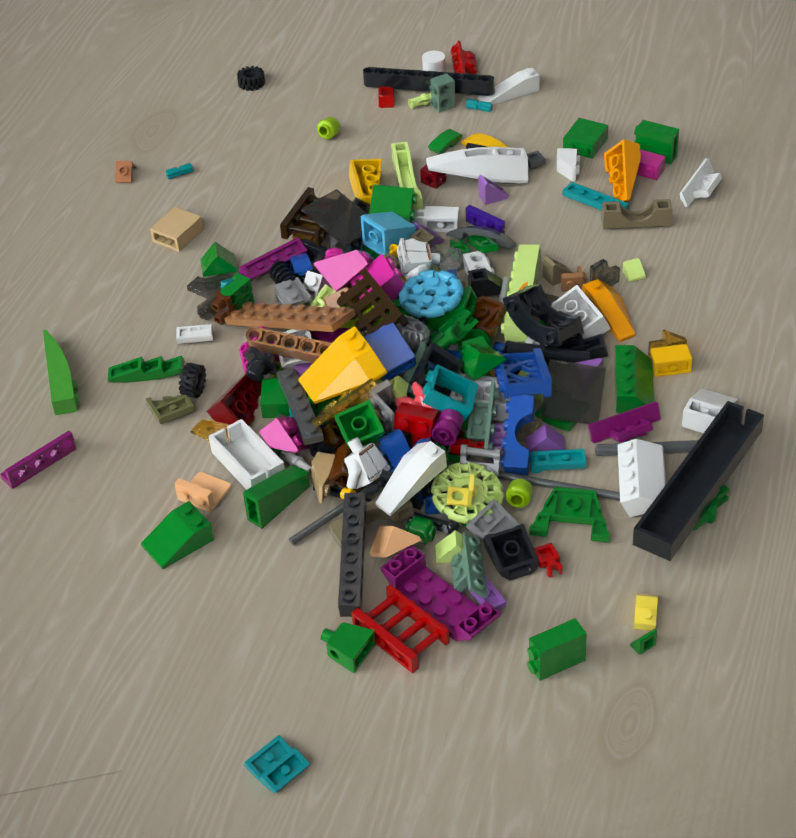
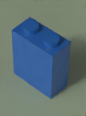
(391, 351)

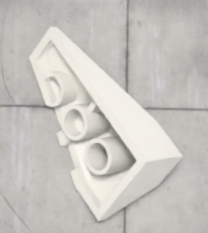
(517, 85)
(411, 475)

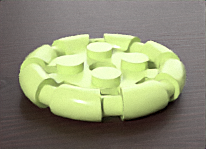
(461, 480)

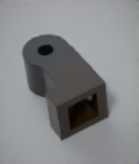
(332, 439)

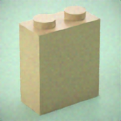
(176, 229)

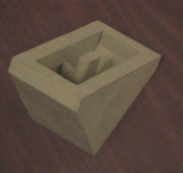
(553, 269)

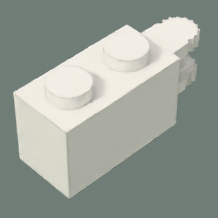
(438, 218)

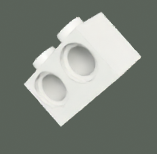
(475, 261)

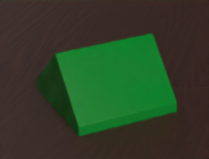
(218, 261)
(479, 360)
(360, 422)

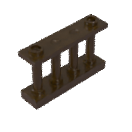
(296, 217)

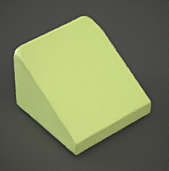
(633, 270)

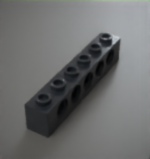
(352, 553)

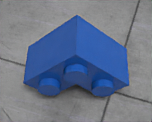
(394, 448)

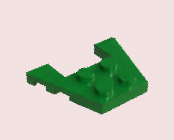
(571, 506)

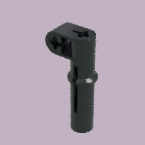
(549, 352)

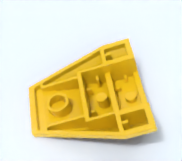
(342, 367)

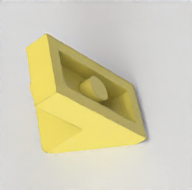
(645, 611)

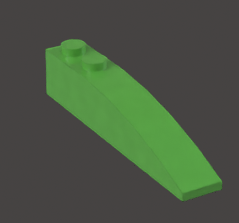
(60, 379)

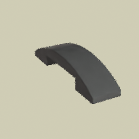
(501, 239)

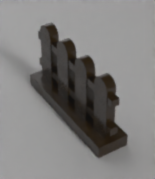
(367, 301)

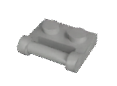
(496, 454)

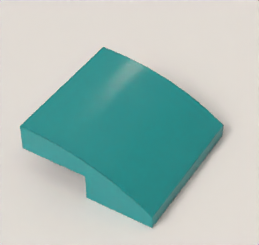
(276, 764)

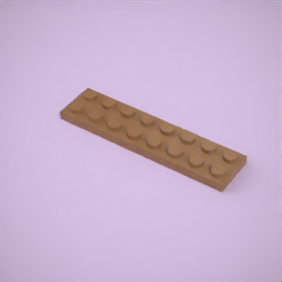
(290, 316)

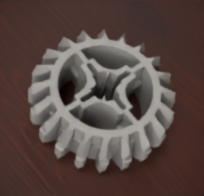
(414, 332)

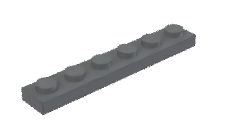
(299, 406)

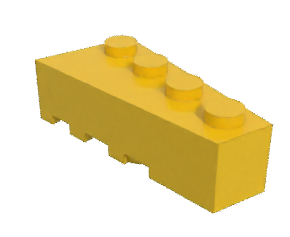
(363, 175)

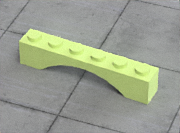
(404, 171)

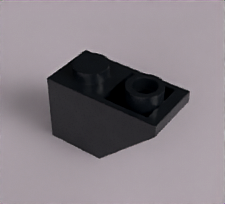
(484, 282)

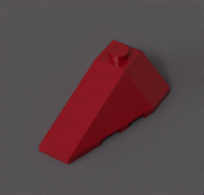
(237, 402)

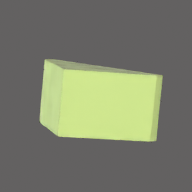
(448, 547)

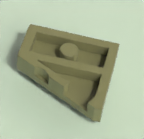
(170, 407)

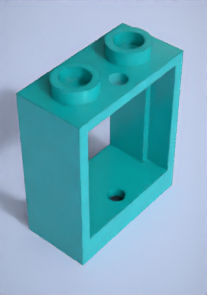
(454, 383)

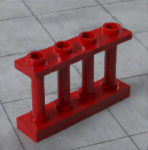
(394, 645)

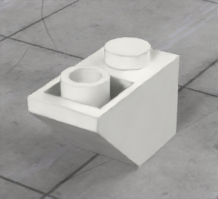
(568, 163)
(314, 283)

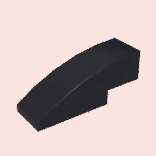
(595, 345)

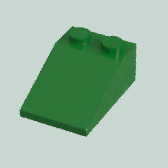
(178, 535)

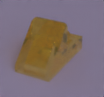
(667, 339)

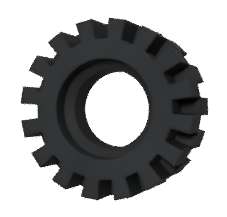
(251, 78)
(192, 380)

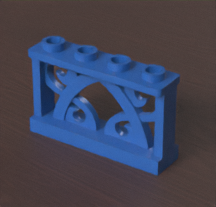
(537, 382)

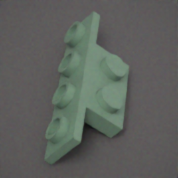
(481, 419)
(469, 567)

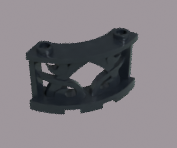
(534, 301)

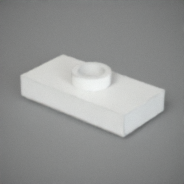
(194, 333)

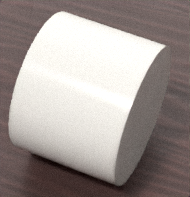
(433, 61)

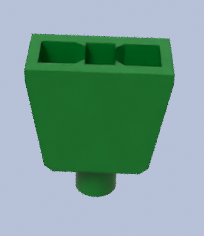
(349, 644)

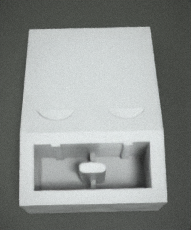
(703, 409)

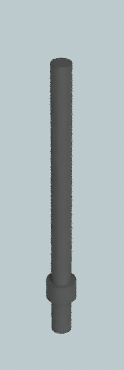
(371, 489)

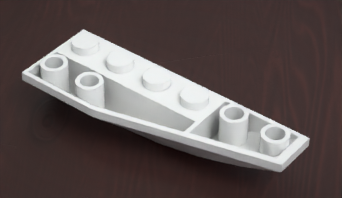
(494, 163)

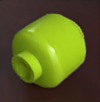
(328, 128)
(519, 493)

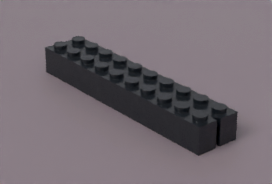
(697, 481)

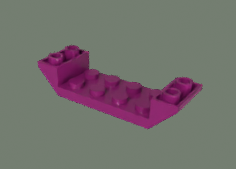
(433, 594)

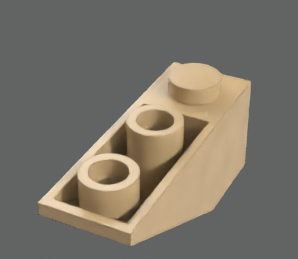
(319, 474)

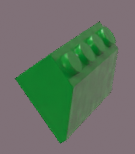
(632, 378)

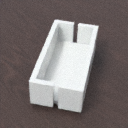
(246, 455)

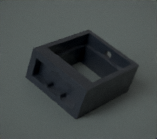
(435, 355)

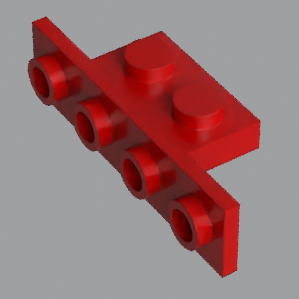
(463, 60)

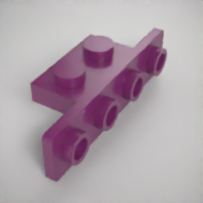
(626, 424)

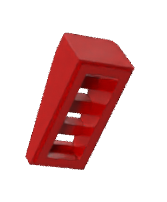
(386, 97)

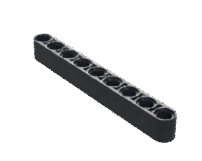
(421, 80)

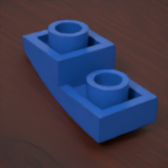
(301, 263)

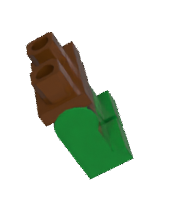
(232, 297)

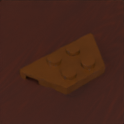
(489, 315)

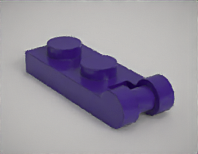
(481, 218)

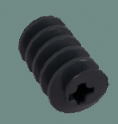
(281, 272)

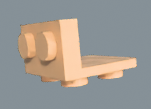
(202, 491)

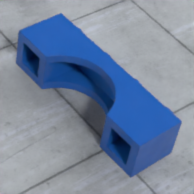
(520, 412)

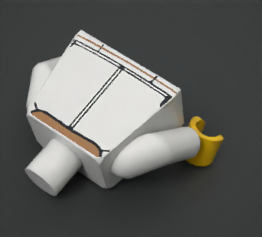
(413, 257)
(363, 465)

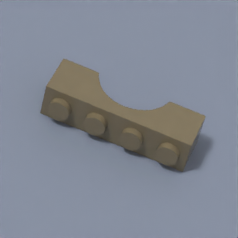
(656, 214)
(373, 514)

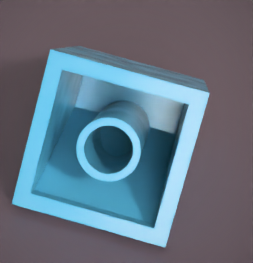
(383, 230)

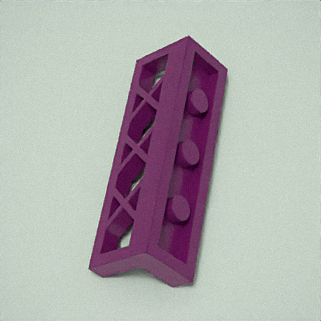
(260, 266)
(39, 460)

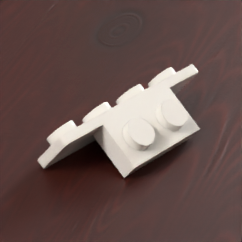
(700, 184)

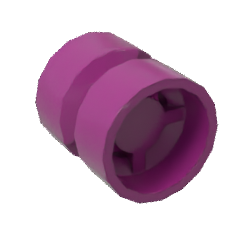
(447, 427)

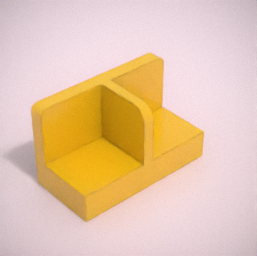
(671, 360)

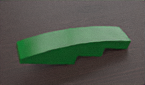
(140, 370)

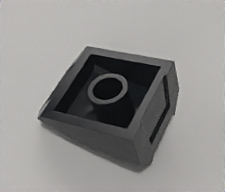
(511, 552)

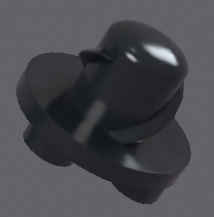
(260, 364)

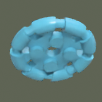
(443, 284)

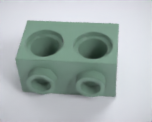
(442, 93)

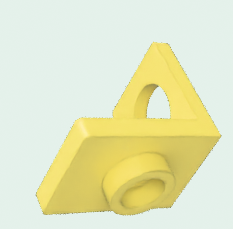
(467, 494)

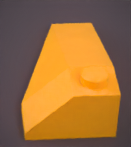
(622, 165)
(612, 307)

